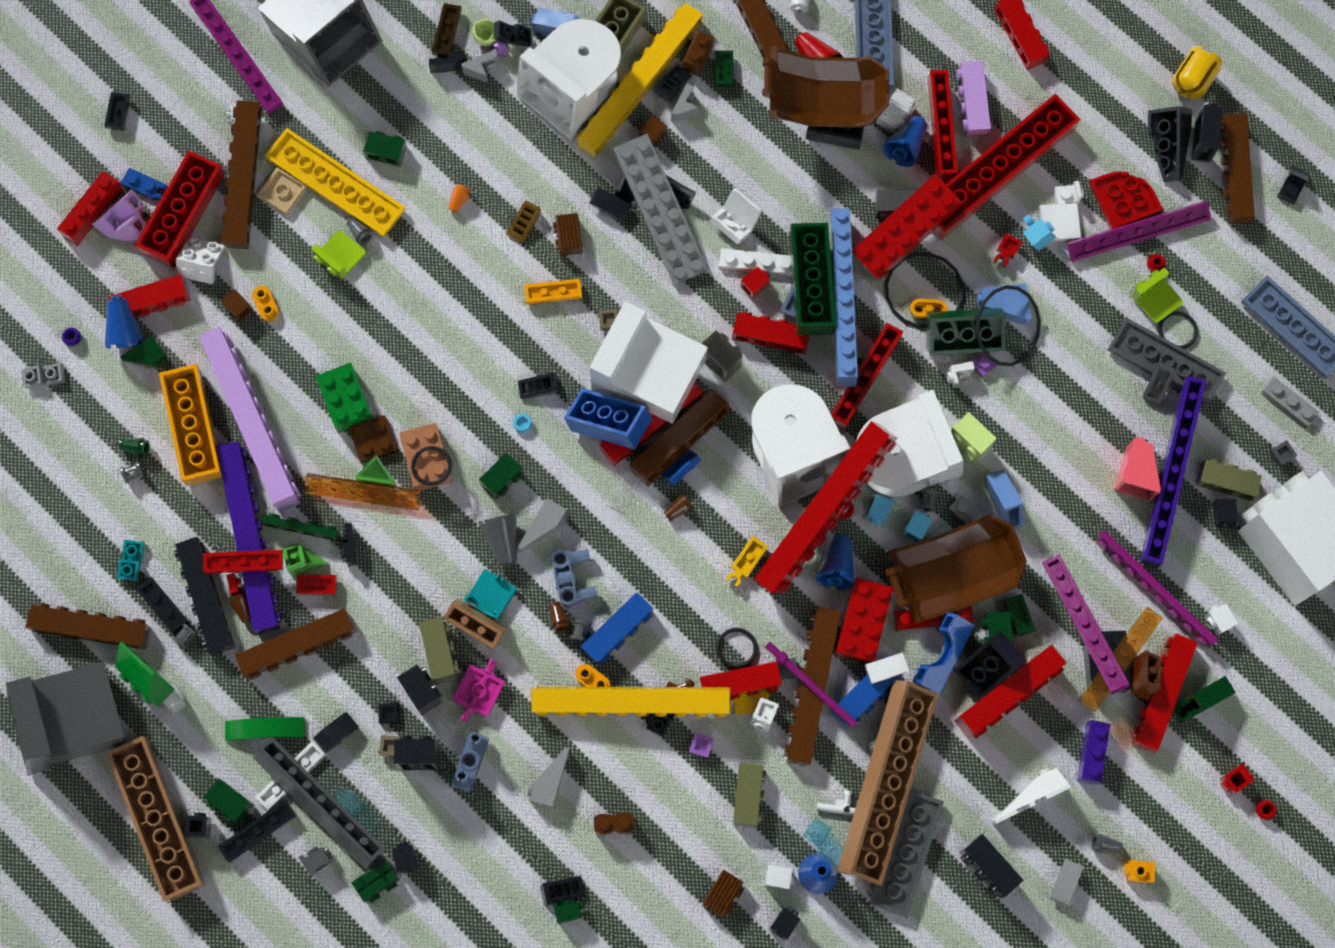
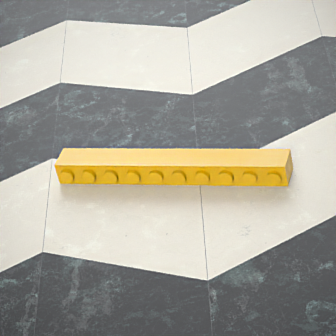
(639, 80)
(631, 700)

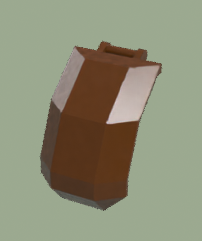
(825, 89)
(957, 568)

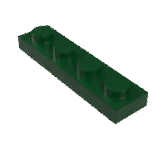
(308, 528)

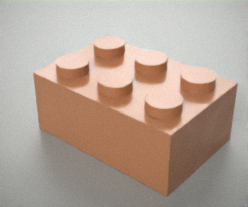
(430, 464)

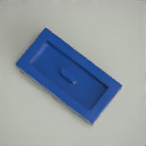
(681, 467)

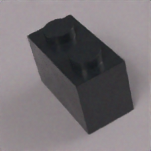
(785, 923)

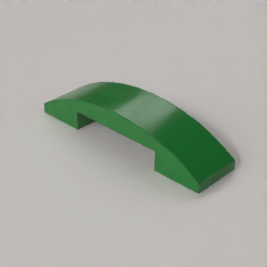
(265, 728)

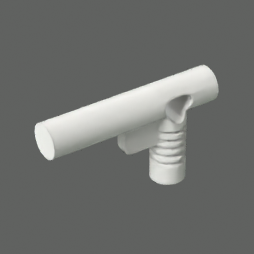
(839, 806)

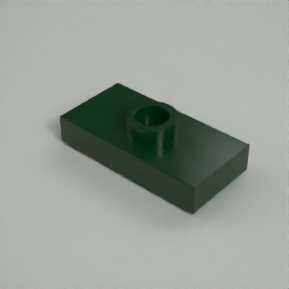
(724, 68)
(1020, 615)

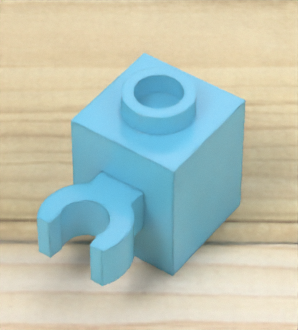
(1039, 232)

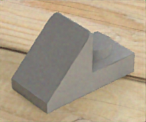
(476, 67)
(683, 107)

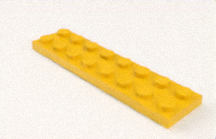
(335, 182)

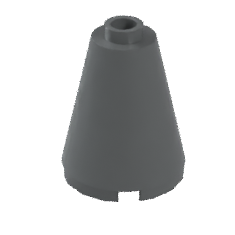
(502, 538)

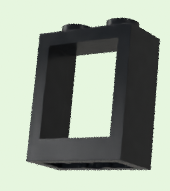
(1207, 133)

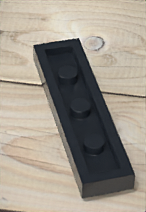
(257, 831)

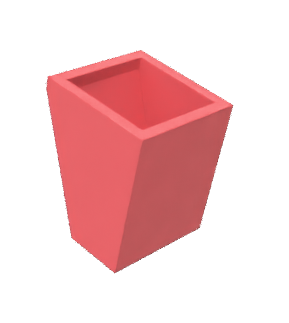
(1139, 471)

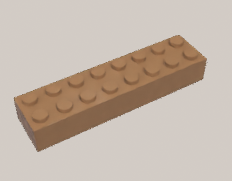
(156, 819)

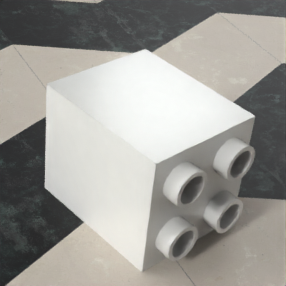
(1295, 535)

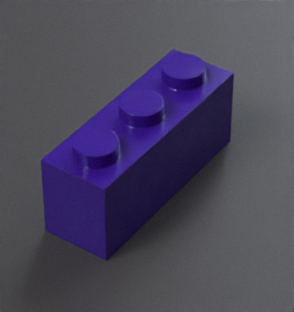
(1093, 752)

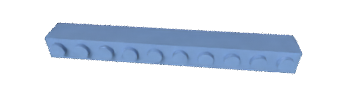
(843, 297)

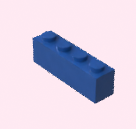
(617, 629)
(862, 697)

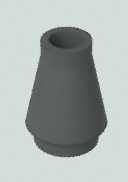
(359, 231)
(1104, 844)

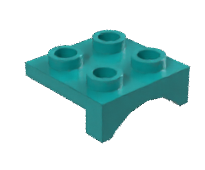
(491, 595)

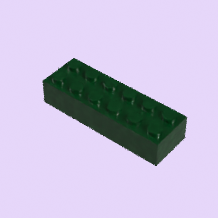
(812, 279)

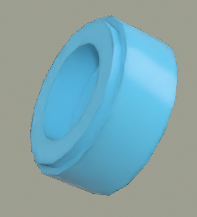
(522, 423)

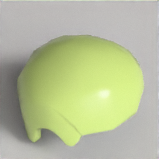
(484, 32)

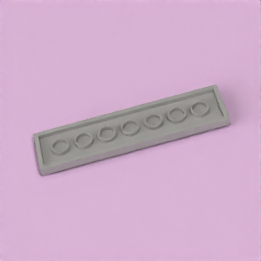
(660, 209)

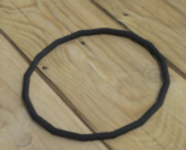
(909, 257)
(978, 325)

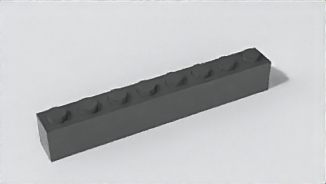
(319, 803)

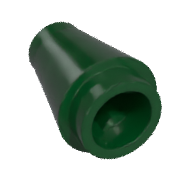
(135, 446)

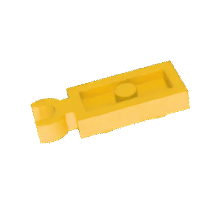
(747, 560)

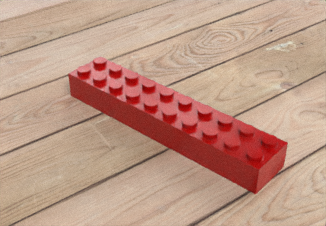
(1008, 159)
(826, 508)

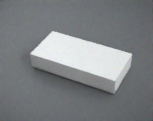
(887, 668)

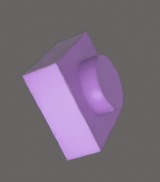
(983, 365)
(701, 745)

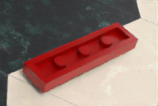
(242, 561)
(904, 619)

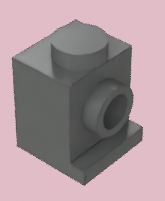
(316, 859)

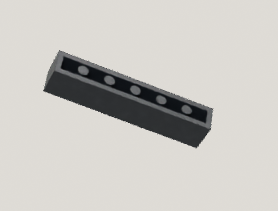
(204, 597)

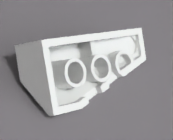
(1040, 789)

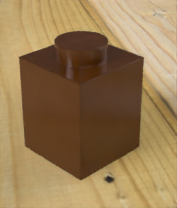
(655, 129)
(236, 305)

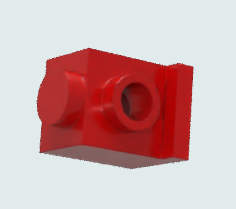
(1242, 778)

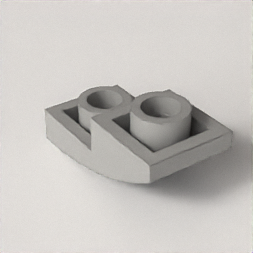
(43, 376)
(1066, 882)

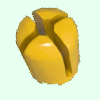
(1196, 73)

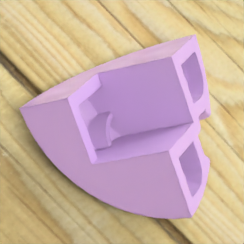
(122, 219)

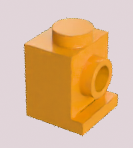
(1148, 872)

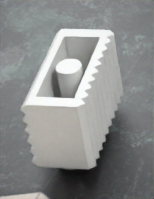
(894, 115)

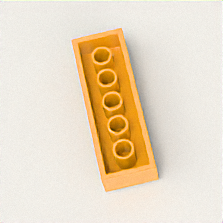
(191, 424)

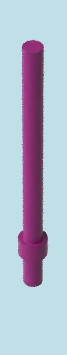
(782, 658)

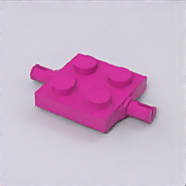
(478, 690)

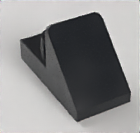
(1293, 185)

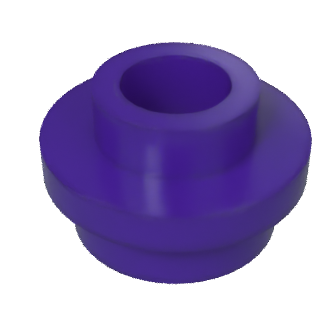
(67, 333)

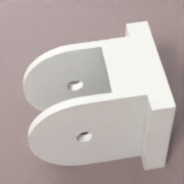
(570, 73)
(795, 441)
(923, 448)

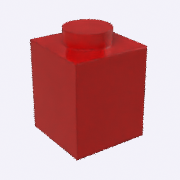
(755, 282)

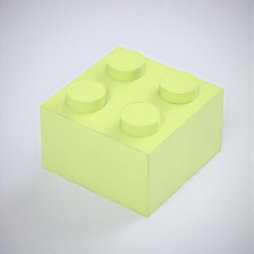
(972, 438)

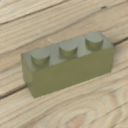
(1229, 479)
(749, 795)

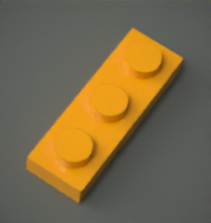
(553, 291)

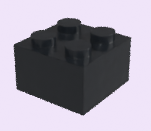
(417, 686)

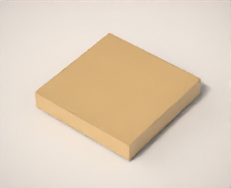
(282, 191)

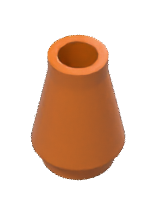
(459, 197)

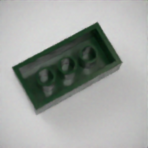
(956, 331)

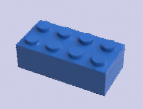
(608, 418)

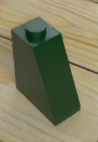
(1203, 699)

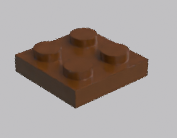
(372, 439)

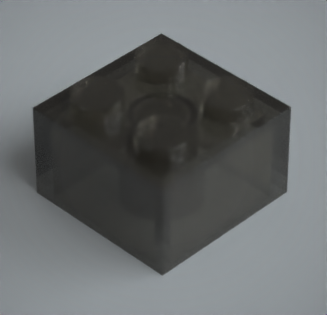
(722, 356)

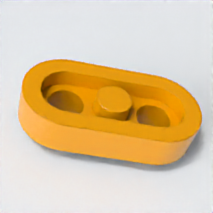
(265, 302)
(926, 305)
(592, 679)

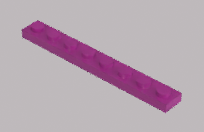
(237, 55)
(1138, 231)
(1160, 594)
(1085, 624)

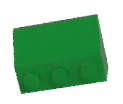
(142, 676)

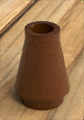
(678, 508)
(240, 606)
(559, 619)

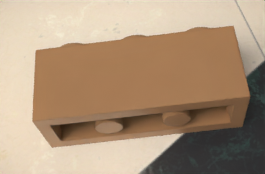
(475, 623)

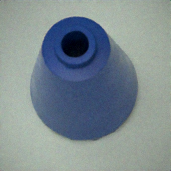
(906, 142)
(121, 324)
(837, 564)
(809, 875)

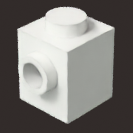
(1220, 618)

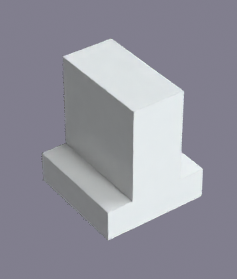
(647, 363)

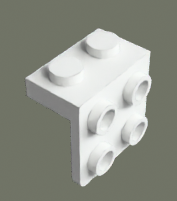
(737, 216)
(198, 260)

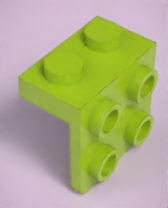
(338, 254)
(1156, 296)

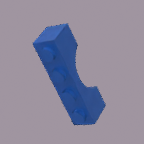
(955, 634)

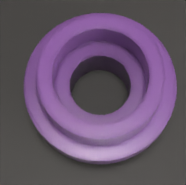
(500, 48)

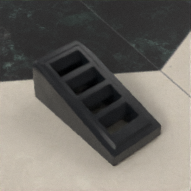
(666, 95)
(538, 379)
(545, 894)

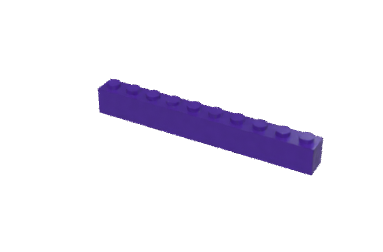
(1173, 471)
(247, 535)

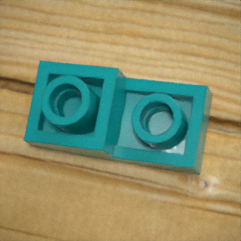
(131, 560)

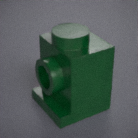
(568, 911)

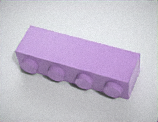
(974, 99)

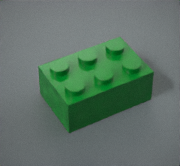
(344, 397)

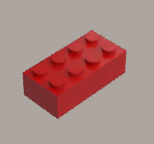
(864, 621)

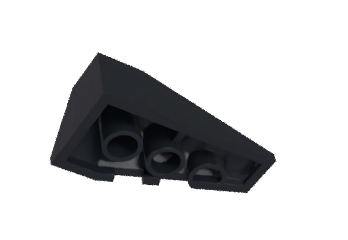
(1171, 137)
(682, 193)

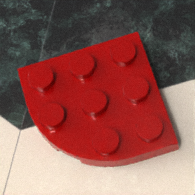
(1124, 198)

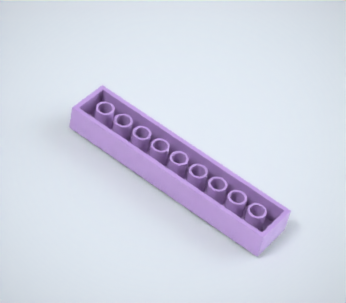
(250, 419)

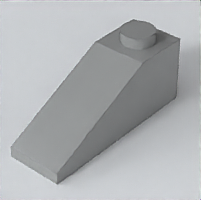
(546, 522)
(547, 784)

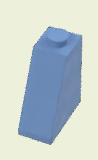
(546, 20)
(1011, 301)
(1005, 498)

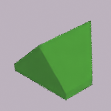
(375, 473)
(301, 560)

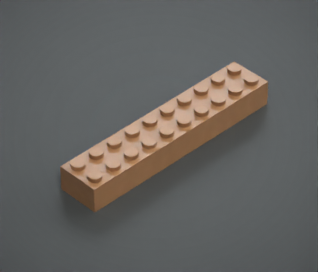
(887, 782)

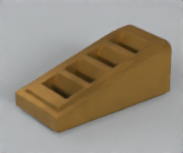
(523, 212)

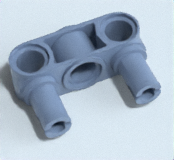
(565, 578)
(474, 748)

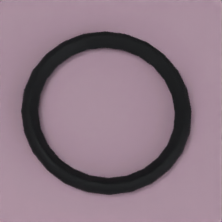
(1186, 316)
(435, 482)
(736, 630)

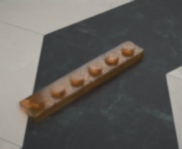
(362, 491)
(1124, 654)

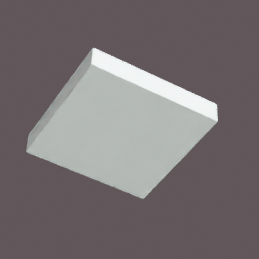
(1063, 219)

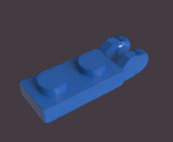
(143, 184)

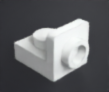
(1068, 193)
(962, 370)
(764, 714)

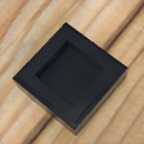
(388, 713)

